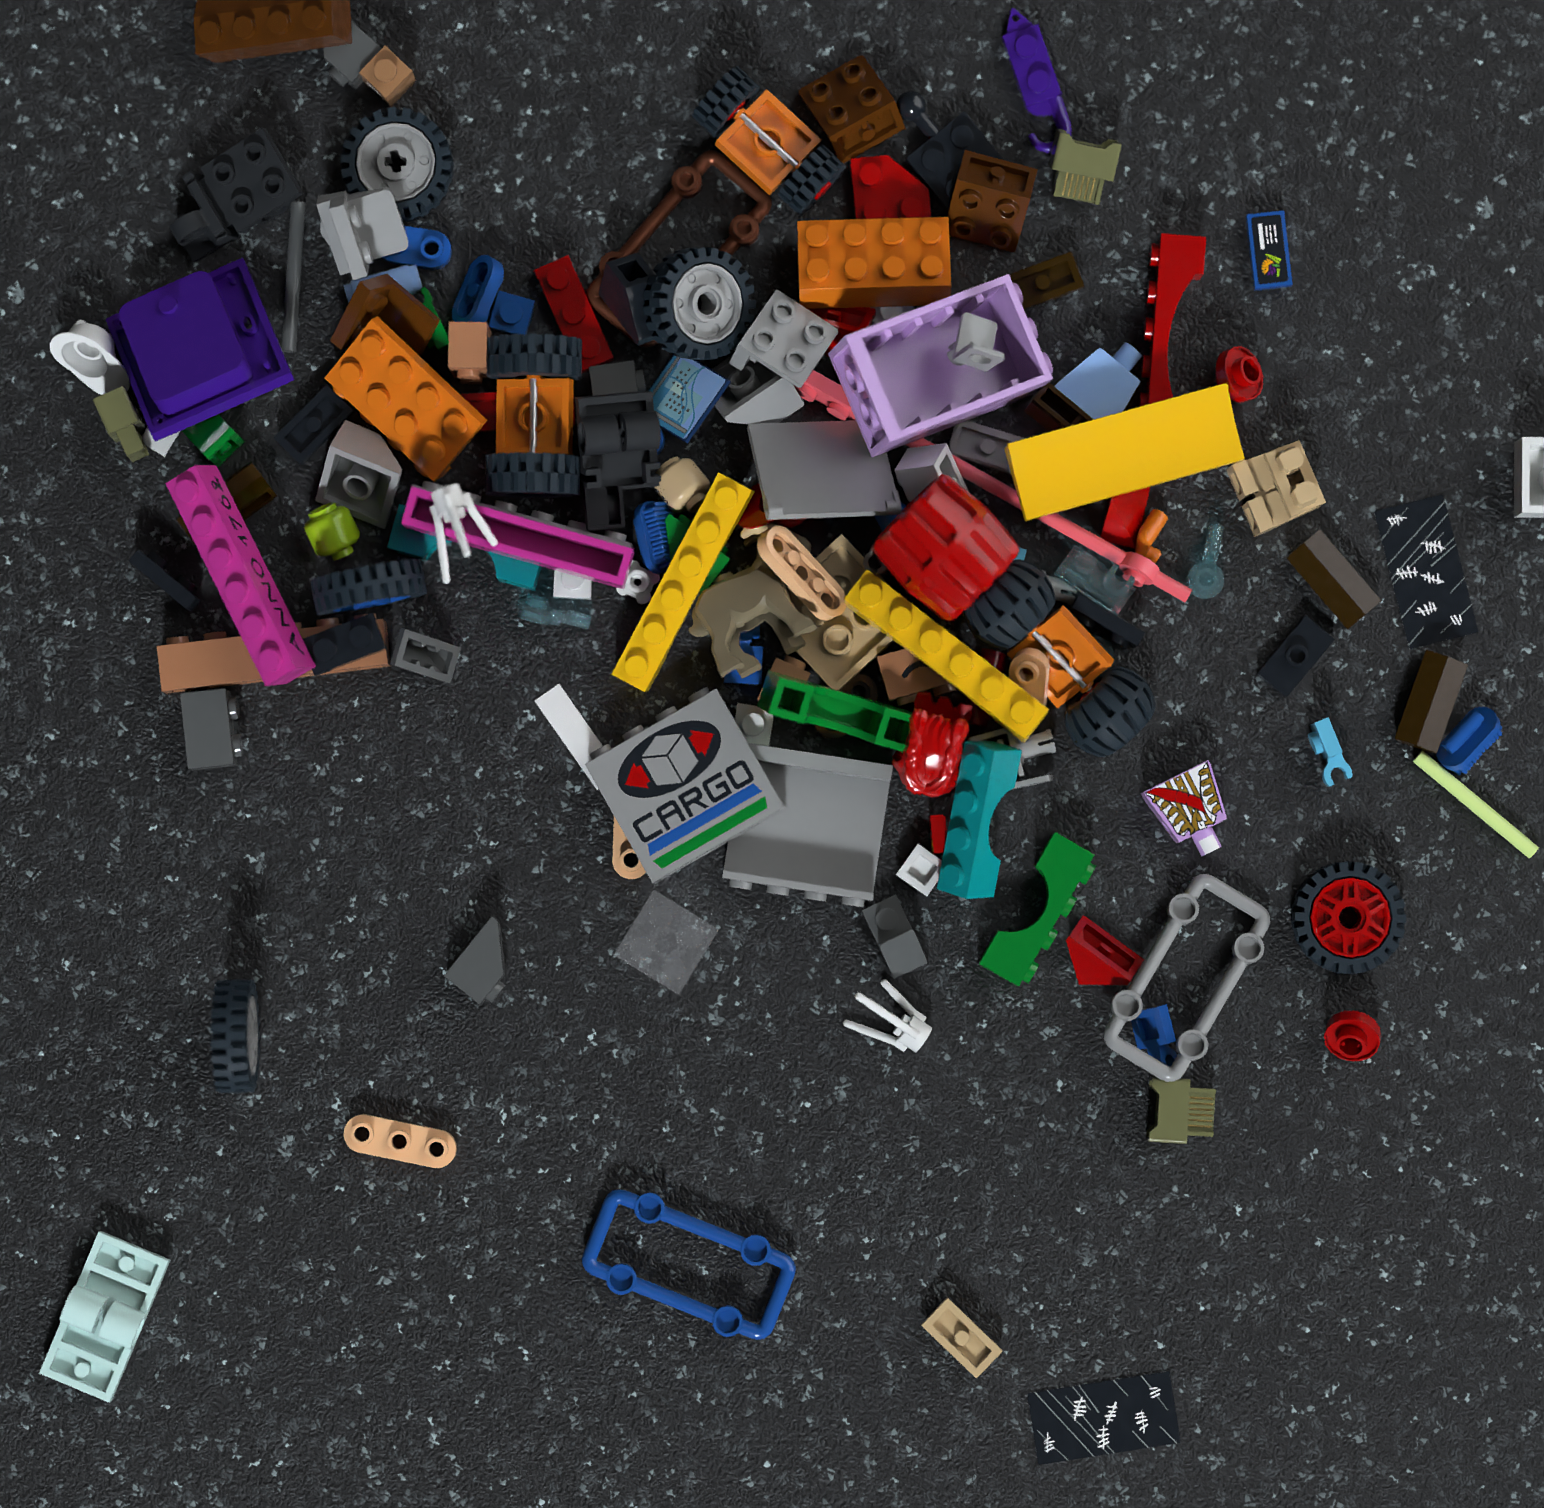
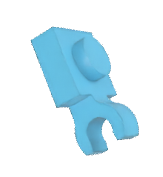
(1324, 741)

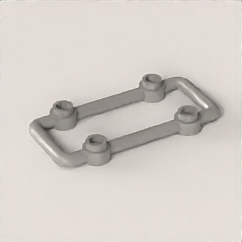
(1128, 1004)

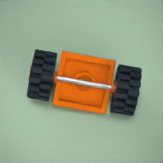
(768, 141)

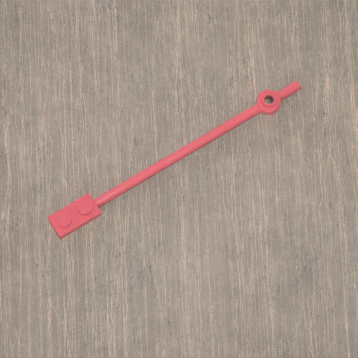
(1145, 571)

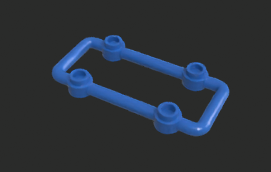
(623, 1278)

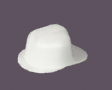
(90, 356)

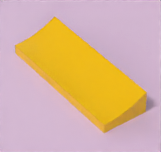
(1124, 452)

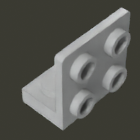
(785, 340)

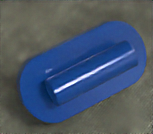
(652, 535)
(1469, 740)

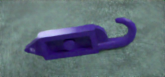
(1034, 75)

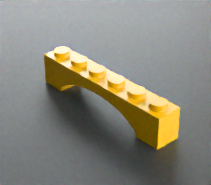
(682, 582)
(946, 655)

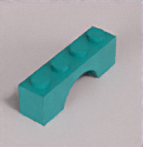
(422, 546)
(983, 779)

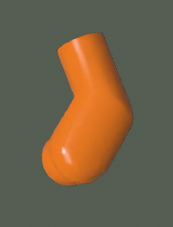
(1148, 533)

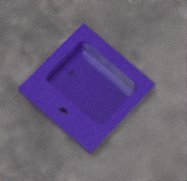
(193, 349)

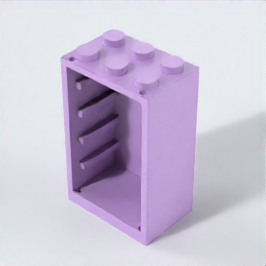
(910, 389)

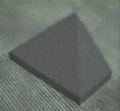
(425, 655)

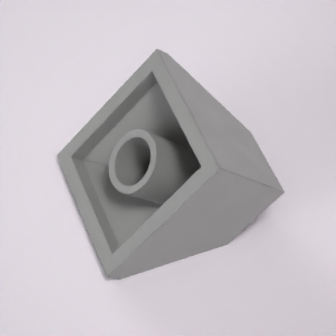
(756, 394)
(360, 474)

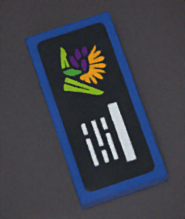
(1268, 250)

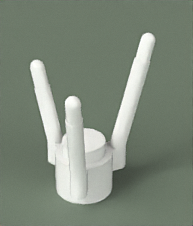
(451, 505)
(910, 1030)

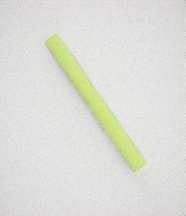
(1475, 804)

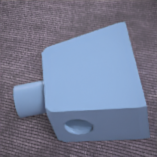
(1102, 382)

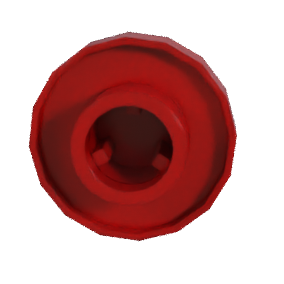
(1240, 372)
(1352, 1035)

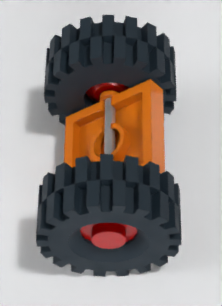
(534, 416)

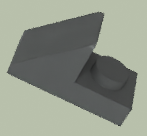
(894, 936)

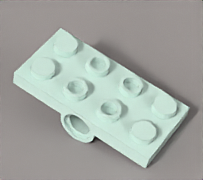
(104, 1316)

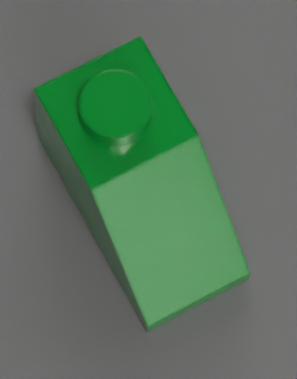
(214, 439)

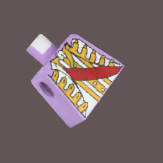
(1189, 806)

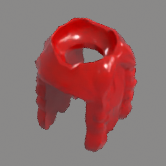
(933, 745)

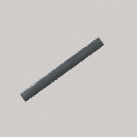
(293, 277)

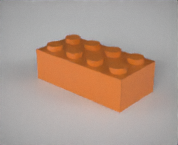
(873, 262)

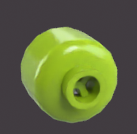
(331, 531)

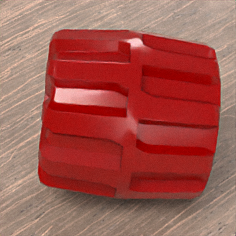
(946, 548)

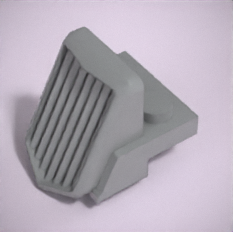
(361, 228)

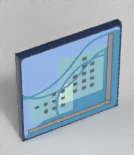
(686, 395)

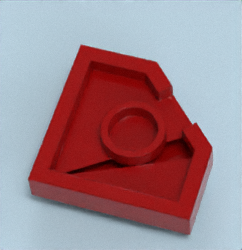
(887, 190)

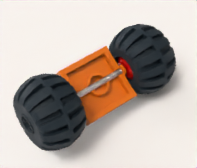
(1110, 702)

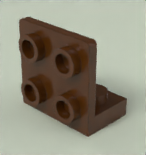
(852, 108)
(990, 200)
(394, 306)

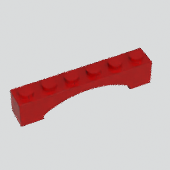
(1177, 263)

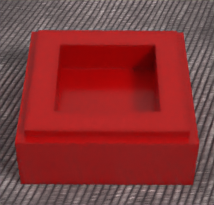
(937, 833)

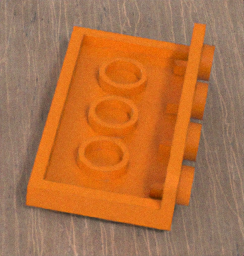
(405, 399)

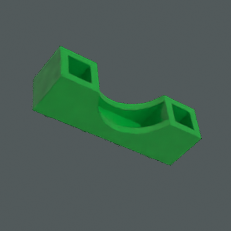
(835, 710)
(1062, 868)

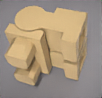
(1295, 484)

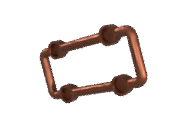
(687, 184)

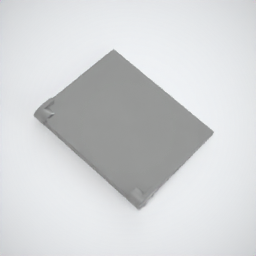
(820, 471)

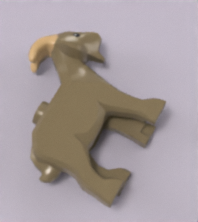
(744, 602)

